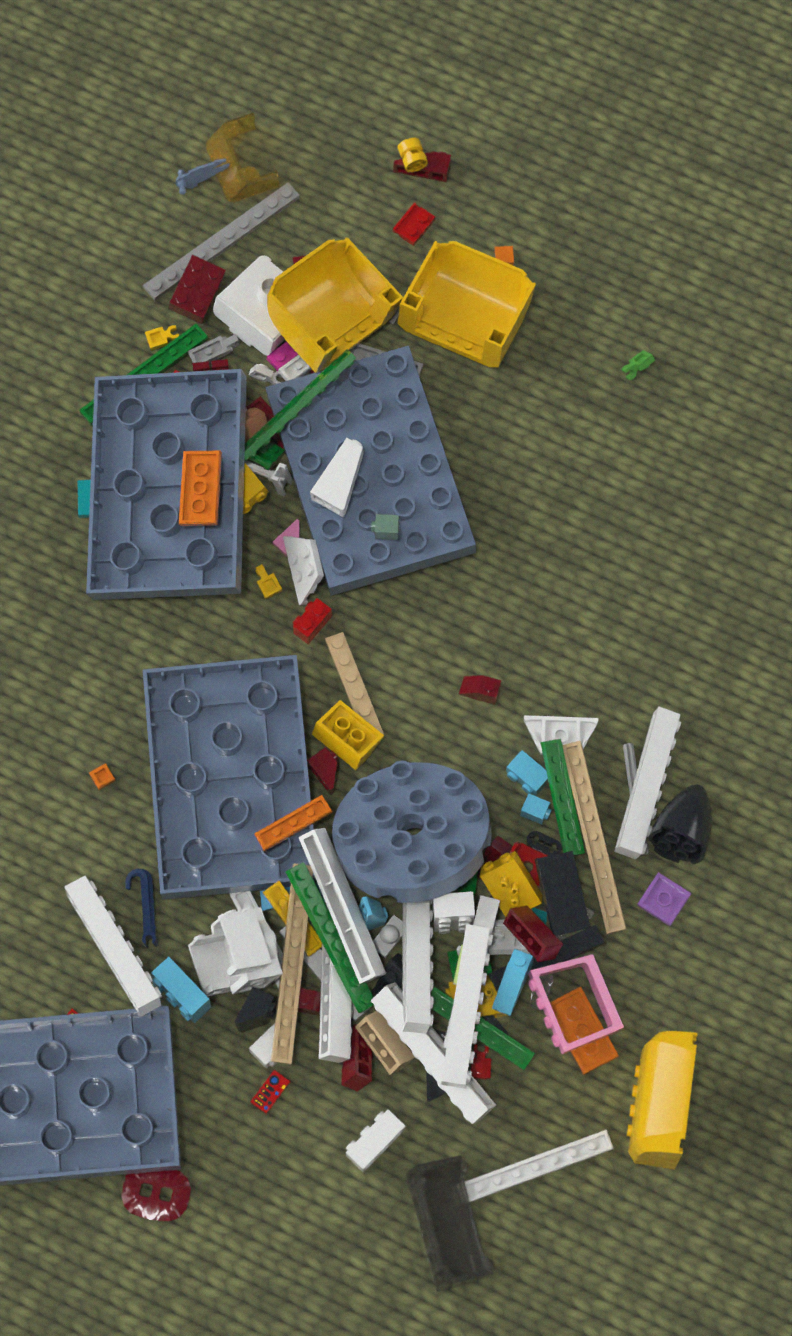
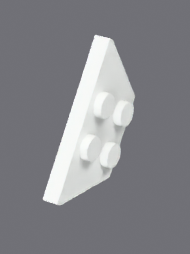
(304, 566)
(564, 728)
(503, 941)

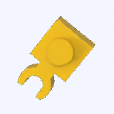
(159, 338)

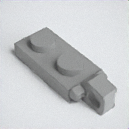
(213, 349)

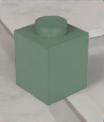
(386, 527)

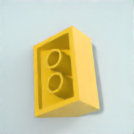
(347, 734)

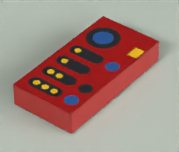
(270, 1092)

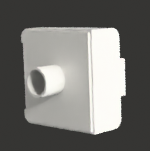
(245, 308)

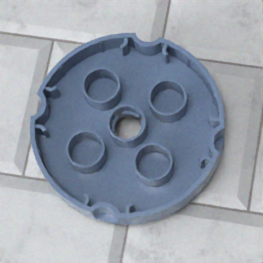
(416, 868)

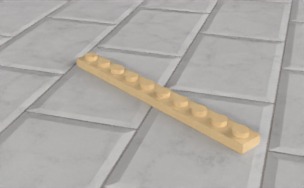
(594, 838)
(290, 979)

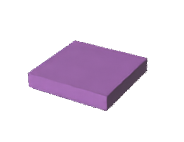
(664, 899)

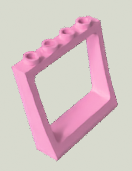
(599, 989)

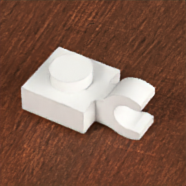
(264, 374)

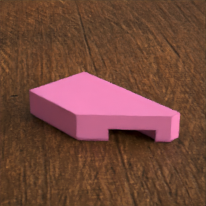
(292, 530)

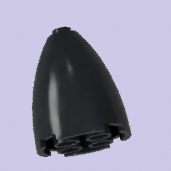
(684, 822)

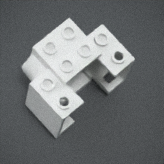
(236, 954)

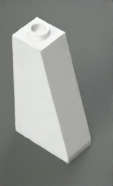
(338, 479)

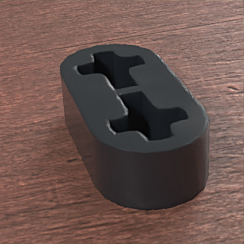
(546, 840)

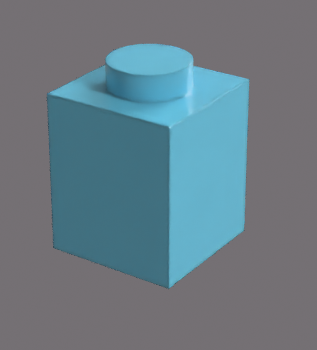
(536, 809)

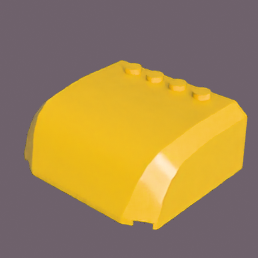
(330, 302)
(466, 302)
(662, 1099)

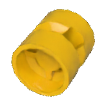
(412, 155)

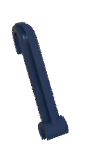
(147, 904)

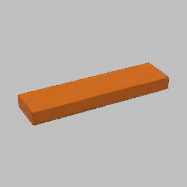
(293, 823)

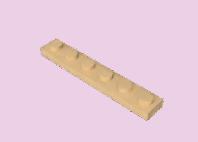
(351, 679)

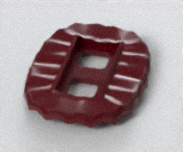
(152, 1207)

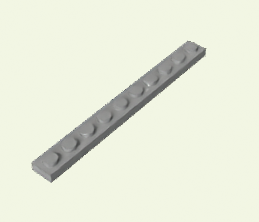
(224, 239)

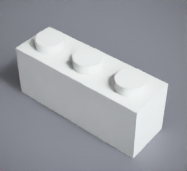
(375, 1140)

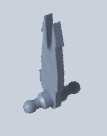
(198, 175)

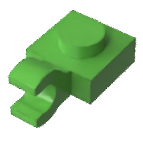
(638, 362)

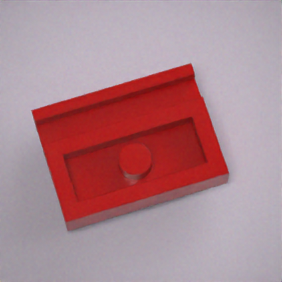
(414, 224)

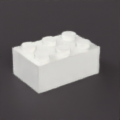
(453, 912)

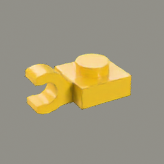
(268, 583)

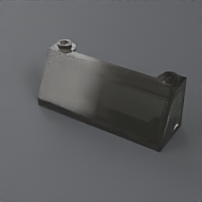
(448, 1223)

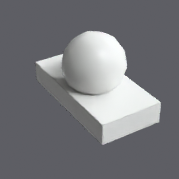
(389, 936)

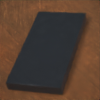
(562, 893)

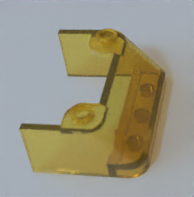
(237, 181)

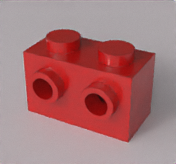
(312, 620)

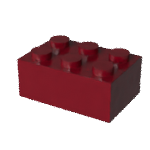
(196, 289)

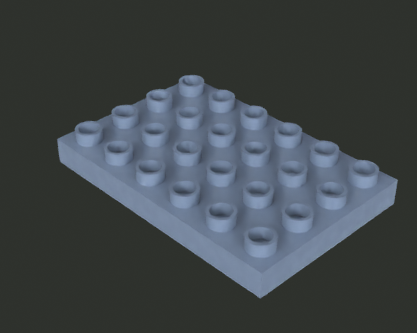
(400, 472)
(136, 484)
(222, 768)
(87, 1096)

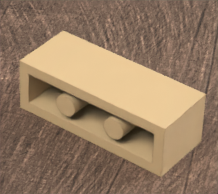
(384, 1042)

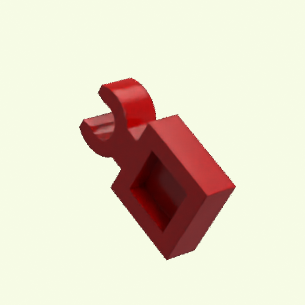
(481, 1066)

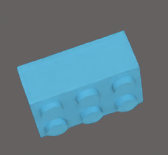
(180, 990)

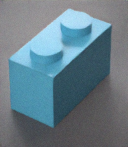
(527, 773)

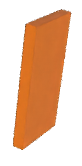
(200, 488)
(577, 1021)

